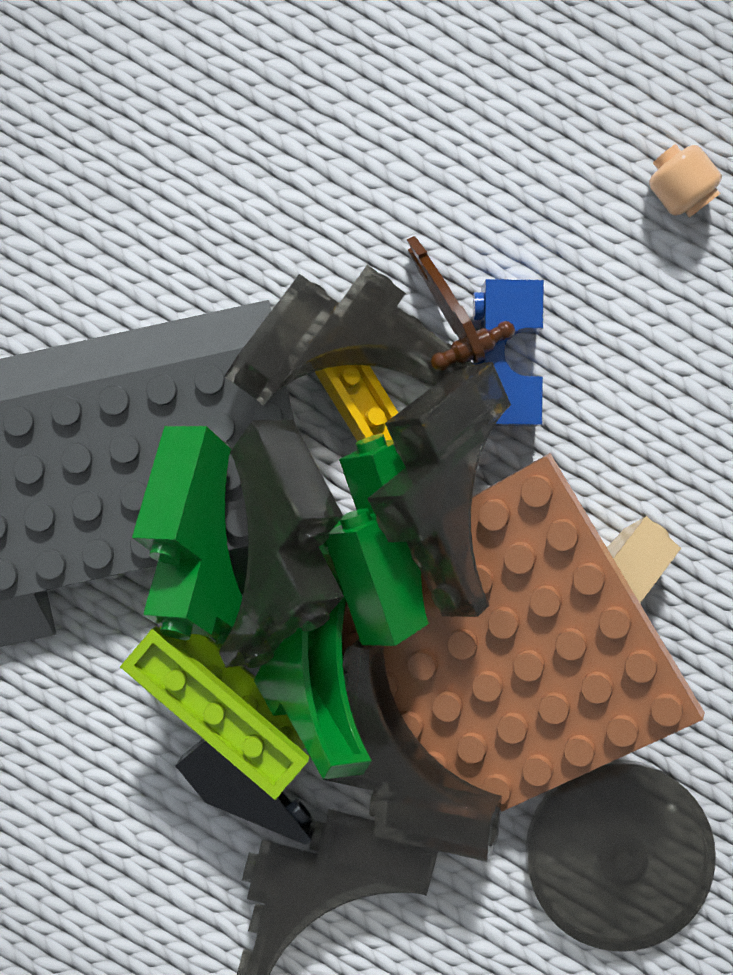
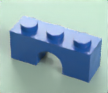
(522, 306)

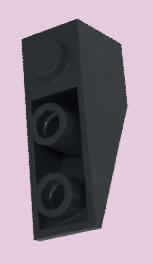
(232, 791)

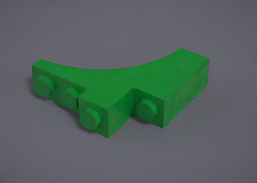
(186, 534)
(375, 574)
(310, 688)

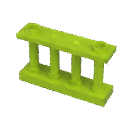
(219, 706)

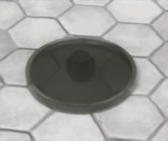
(620, 856)

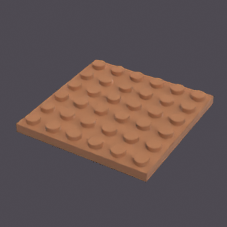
(556, 665)

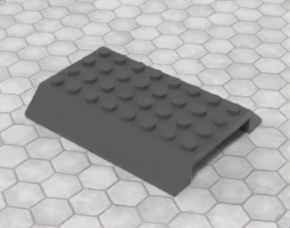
(83, 443)

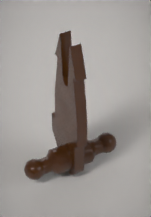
(471, 343)

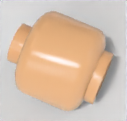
(685, 180)

